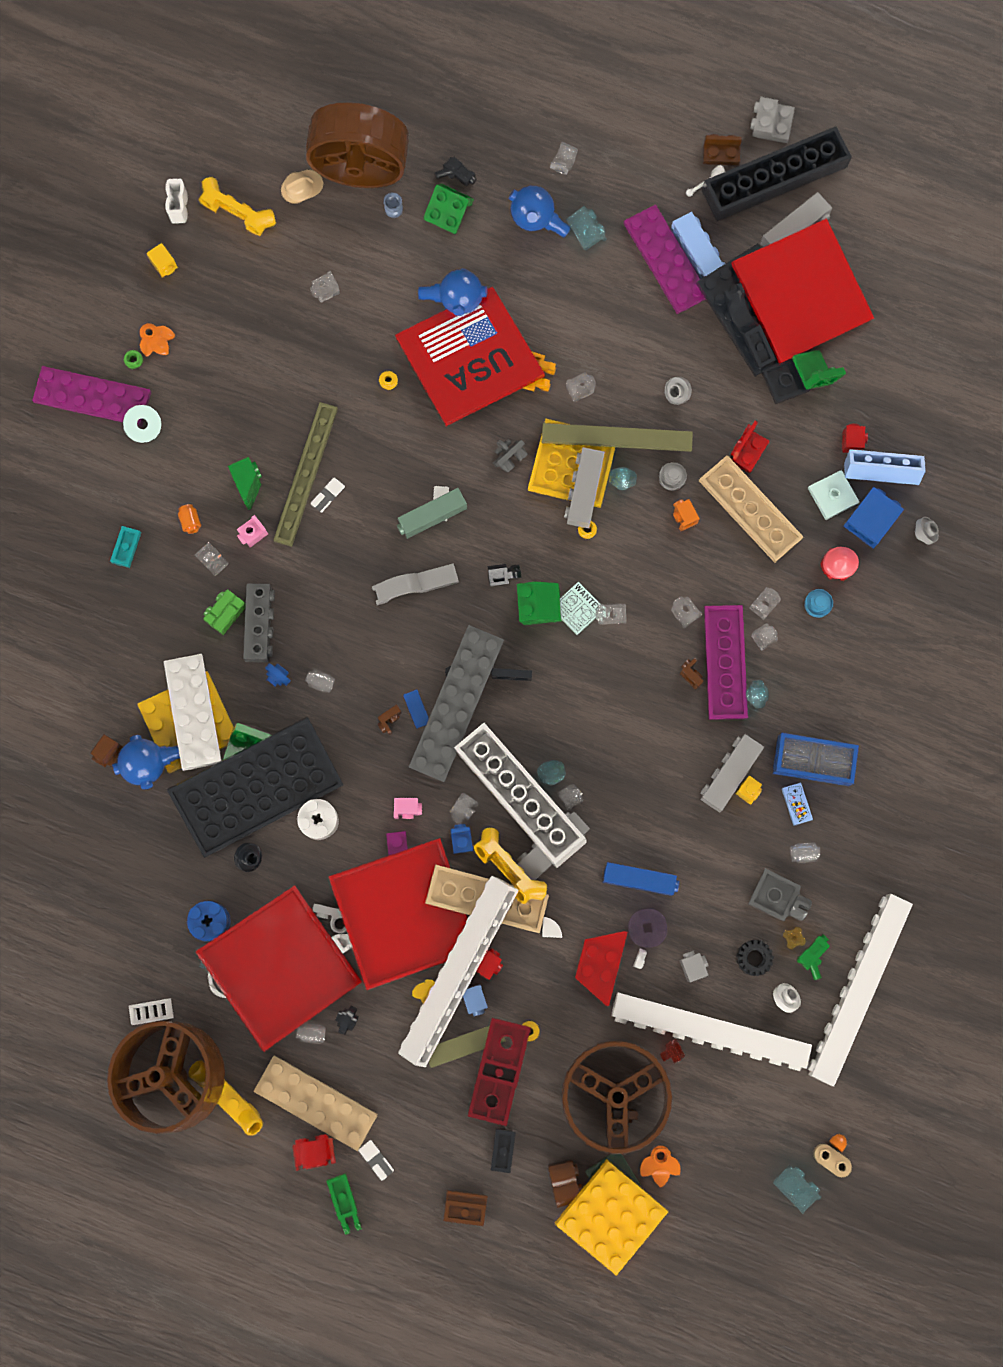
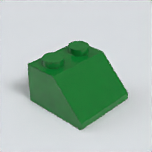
(246, 479)
(539, 602)

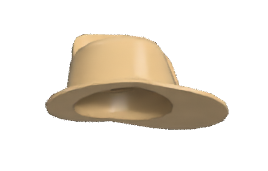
(301, 186)

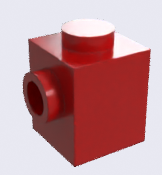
(854, 438)
(490, 964)

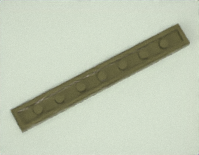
(617, 437)
(305, 474)

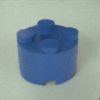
(198, 916)

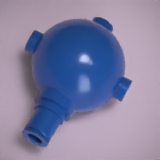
(534, 210)
(458, 292)
(144, 761)

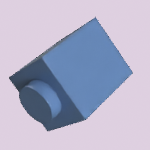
(475, 1000)

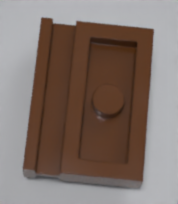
(465, 1208)

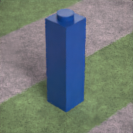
(640, 879)

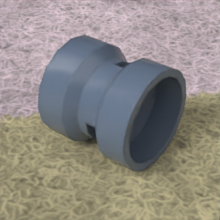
(390, 202)

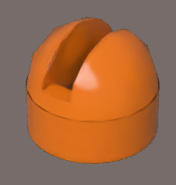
(839, 1142)

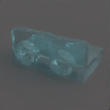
(586, 227)
(796, 1189)

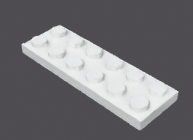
(192, 712)

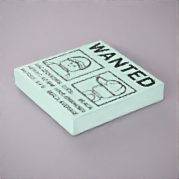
(578, 608)

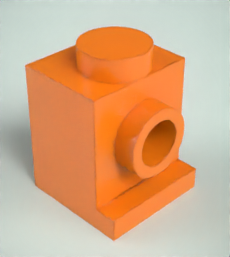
(685, 514)

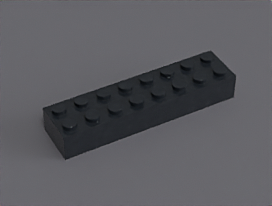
(776, 173)

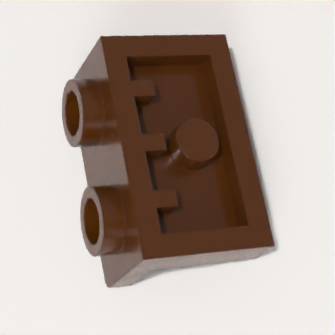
(721, 150)

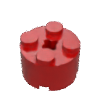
(313, 1153)

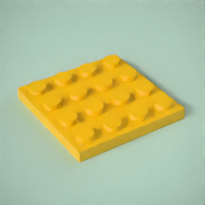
(556, 465)
(160, 721)
(611, 1217)

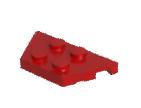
(600, 964)

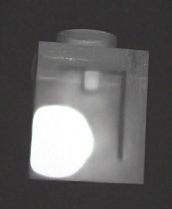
(211, 559)

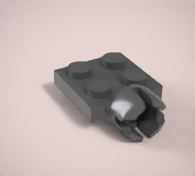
(779, 897)

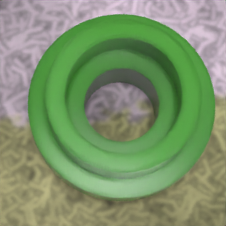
(130, 355)

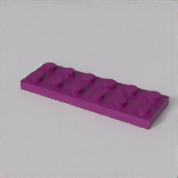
(665, 258)
(88, 394)
(725, 662)

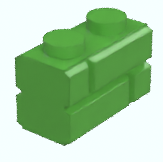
(224, 611)

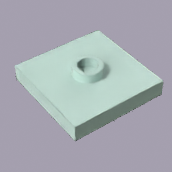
(833, 495)

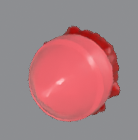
(839, 563)

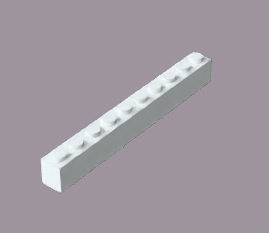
(458, 971)
(860, 989)
(711, 1030)

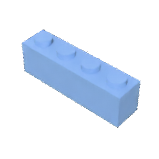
(696, 244)
(884, 467)

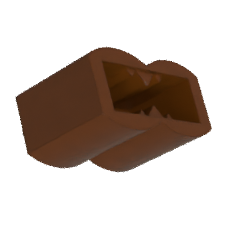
(106, 751)
(564, 1182)

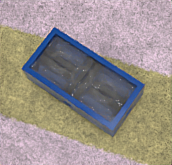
(815, 759)

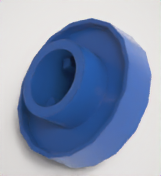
(277, 675)

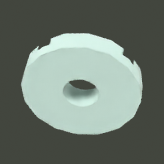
(153, 423)

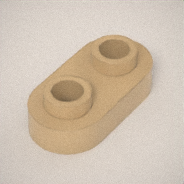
(833, 1160)

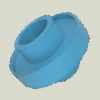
(818, 603)

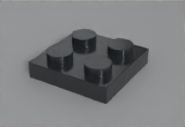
(783, 381)

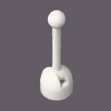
(716, 171)

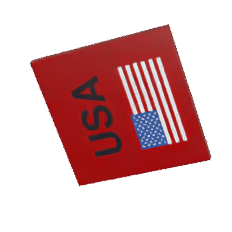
(469, 358)

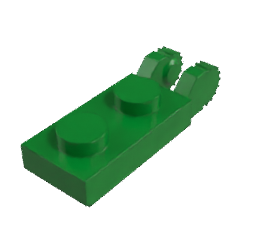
(343, 1201)

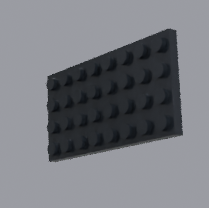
(255, 787)

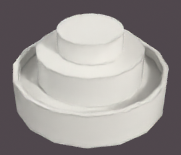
(786, 997)

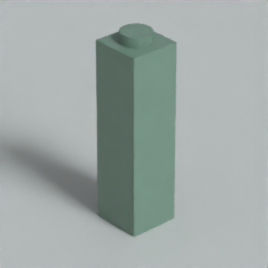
(431, 513)

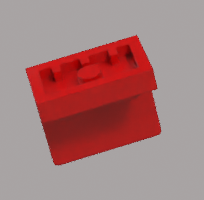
(749, 448)

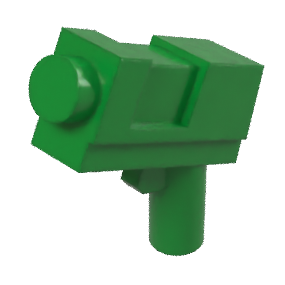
(810, 956)

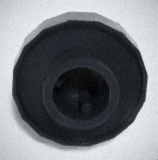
(248, 857)
(346, 1019)

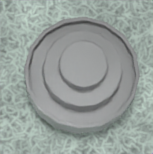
(678, 390)
(672, 476)
(926, 530)

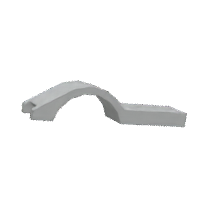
(415, 582)

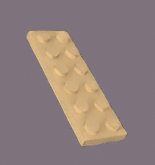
(751, 509)
(461, 890)
(315, 1102)

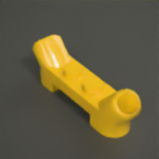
(254, 221)
(489, 849)
(230, 1101)

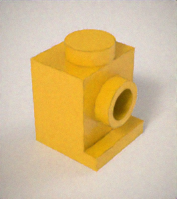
(749, 790)

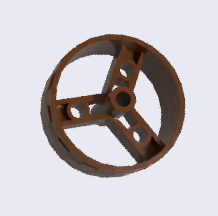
(357, 145)
(655, 1074)
(162, 1077)

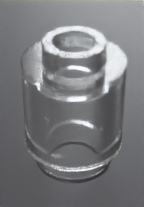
(320, 681)
(804, 852)
(311, 1033)

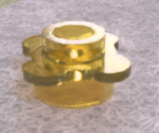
(797, 932)

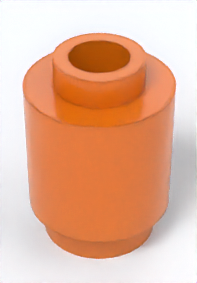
(189, 519)

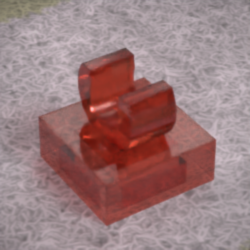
(673, 1051)

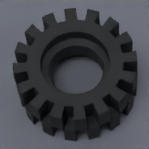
(767, 958)

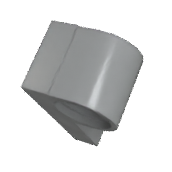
(324, 912)

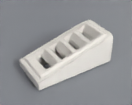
(133, 1011)

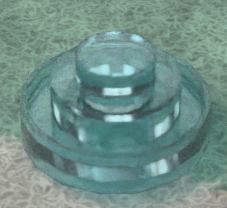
(622, 478)
(757, 694)
(551, 772)

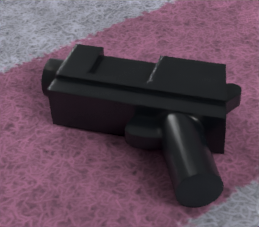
(455, 168)

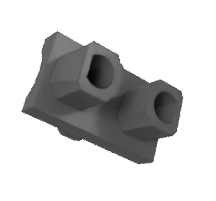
(515, 449)

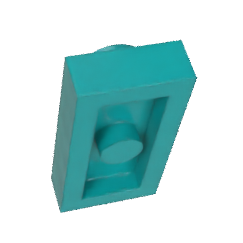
(125, 547)

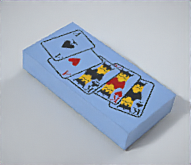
(797, 804)

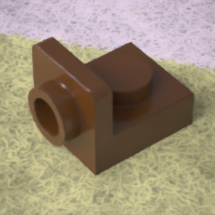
(693, 677)
(389, 716)
(617, 1113)

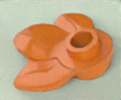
(157, 341)
(660, 1168)

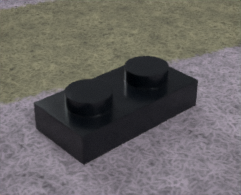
(503, 1150)

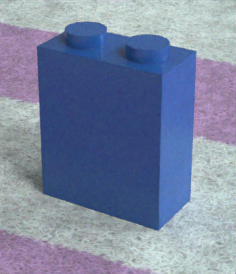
(873, 517)

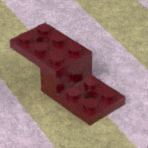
(499, 1071)

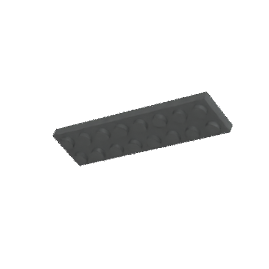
(456, 703)

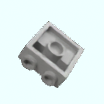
(772, 120)

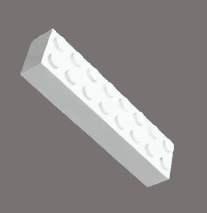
(520, 795)

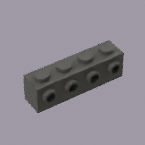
(258, 623)

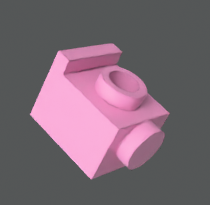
(258, 533)
(407, 808)

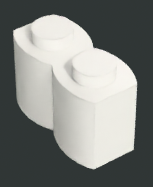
(176, 201)

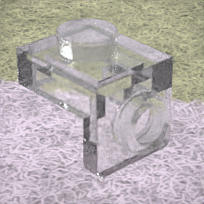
(564, 159)

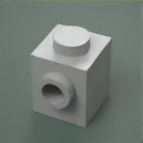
(694, 966)

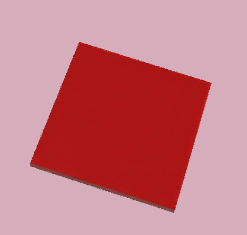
(802, 290)
(388, 915)
(278, 968)

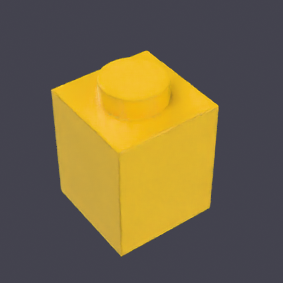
(162, 260)

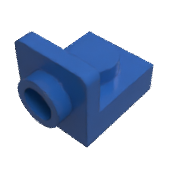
(461, 839)

